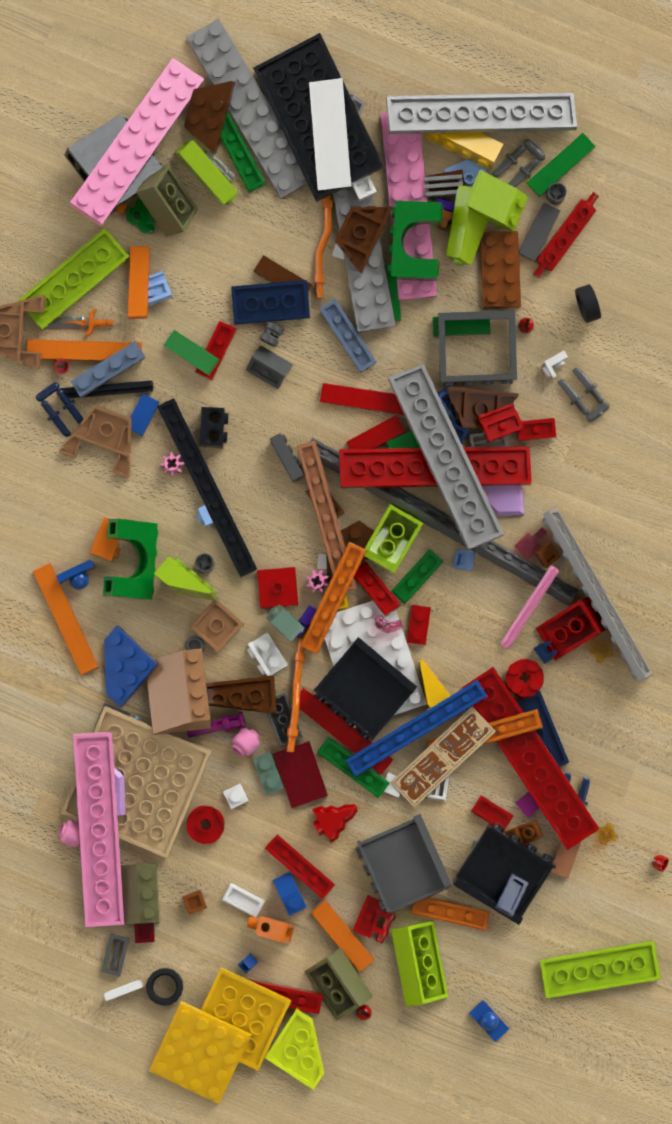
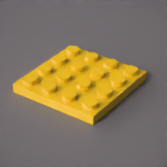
(248, 1008)
(200, 1052)

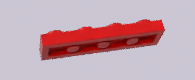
(300, 866)
(300, 999)

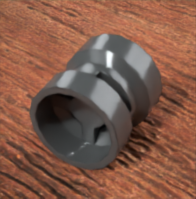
(556, 189)
(271, 334)
(202, 563)

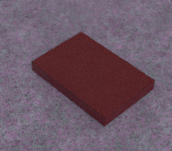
(300, 775)

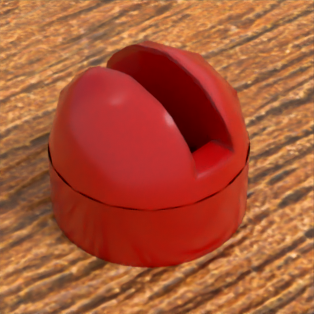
(521, 325)
(60, 370)
(661, 863)
(366, 1008)

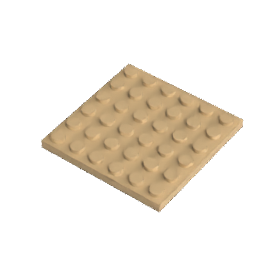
(158, 780)

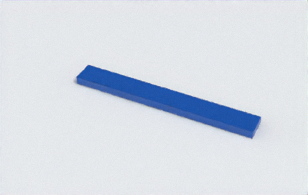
(416, 728)

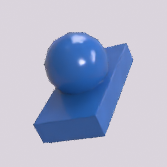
(77, 575)
(489, 1020)

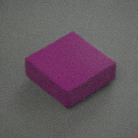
(527, 804)

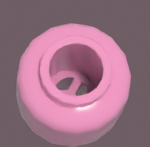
(245, 742)
(69, 834)

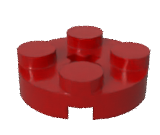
(517, 686)
(195, 820)

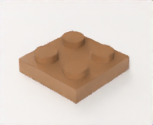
(216, 625)

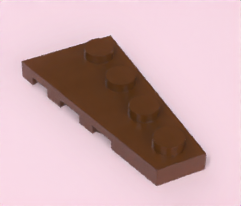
(244, 694)

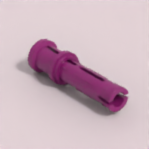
(226, 724)

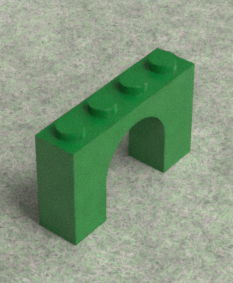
(406, 215)
(144, 539)

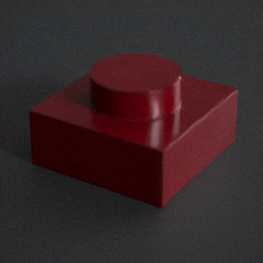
(144, 932)

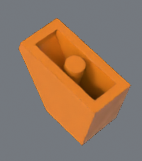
(104, 547)

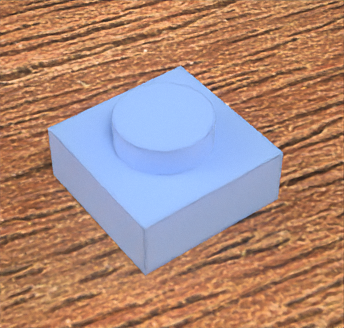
(204, 516)

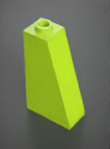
(206, 172)
(465, 230)

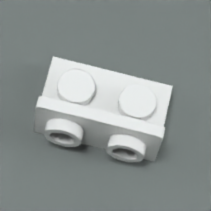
(267, 655)

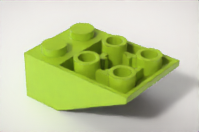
(184, 582)

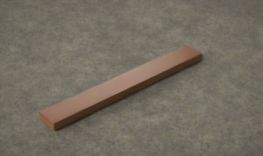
(323, 505)

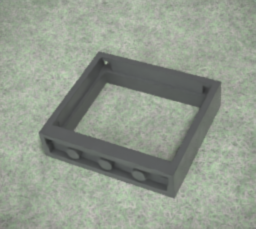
(470, 379)

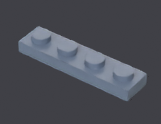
(347, 335)
(108, 369)

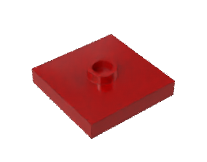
(277, 587)

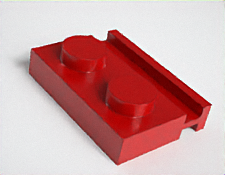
(500, 422)

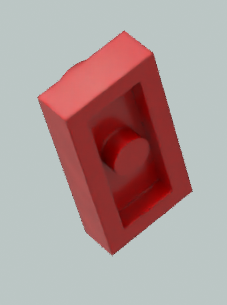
(537, 430)
(418, 625)

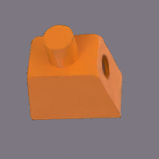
(279, 930)

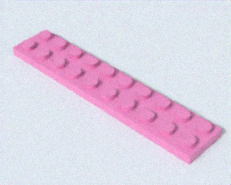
(136, 142)
(406, 183)
(98, 829)

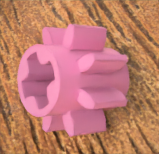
(171, 458)
(312, 583)

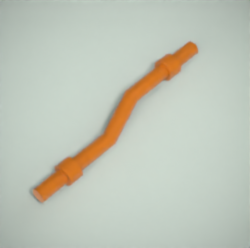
(319, 278)
(292, 731)

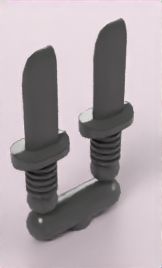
(524, 172)
(576, 399)

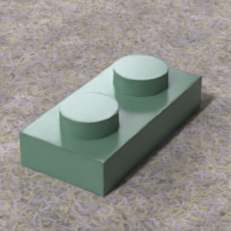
(268, 773)

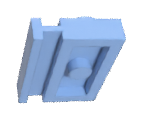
(158, 288)

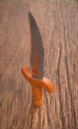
(81, 322)

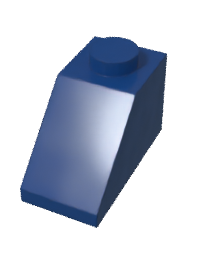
(289, 893)

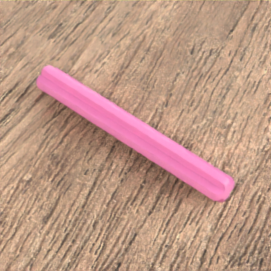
(529, 607)

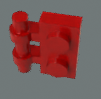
(368, 919)

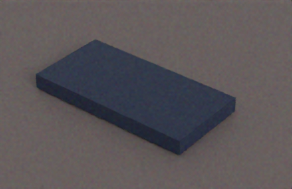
(270, 302)
(548, 733)

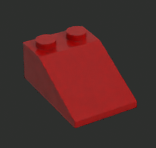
(571, 628)

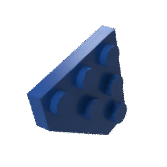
(125, 666)

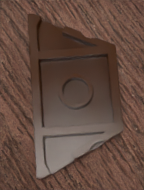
(208, 113)
(361, 233)
(472, 403)
(357, 534)

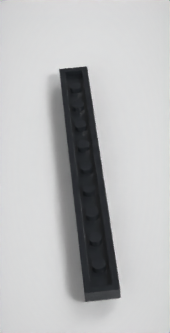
(207, 488)

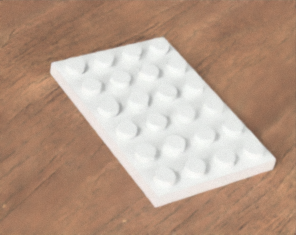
(392, 646)

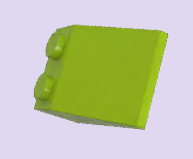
(496, 201)
(393, 538)

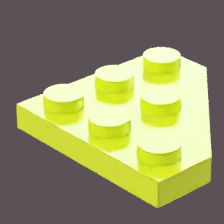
(298, 1050)

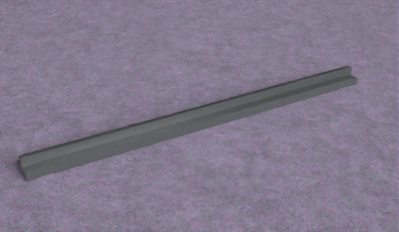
(445, 524)

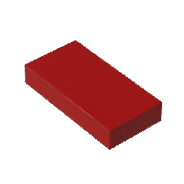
(491, 812)

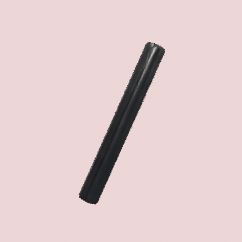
(113, 389)

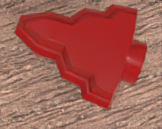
(333, 819)

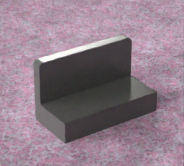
(269, 367)

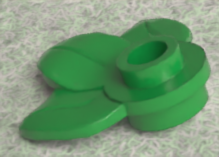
(145, 220)

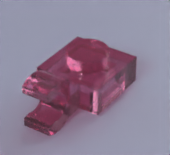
(529, 543)

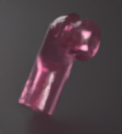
(387, 626)

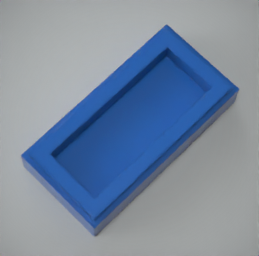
(143, 414)

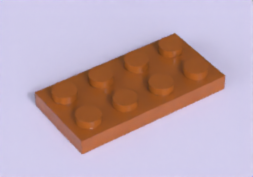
(500, 270)

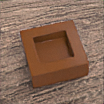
(547, 554)
(194, 902)

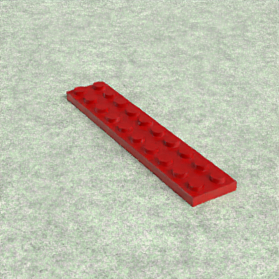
(409, 468)
(536, 766)

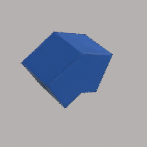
(248, 963)

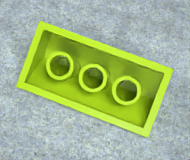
(419, 963)

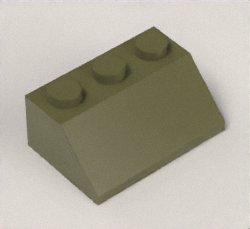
(167, 201)
(140, 893)
(339, 983)

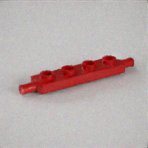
(566, 235)

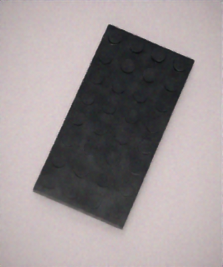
(287, 88)

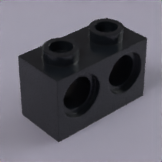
(208, 427)

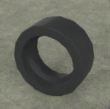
(588, 303)
(150, 990)

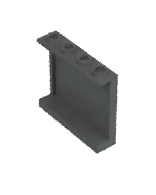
(403, 865)

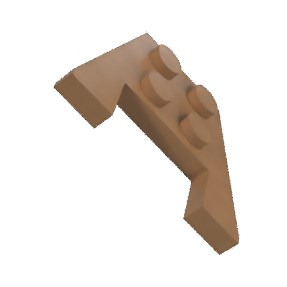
(12, 330)
(106, 430)

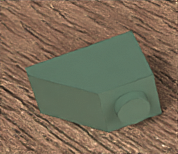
(284, 622)

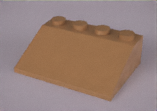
(179, 693)

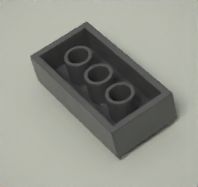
(285, 454)
(281, 720)

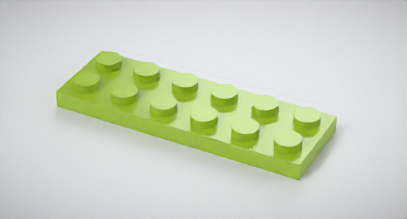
(77, 277)
(600, 969)

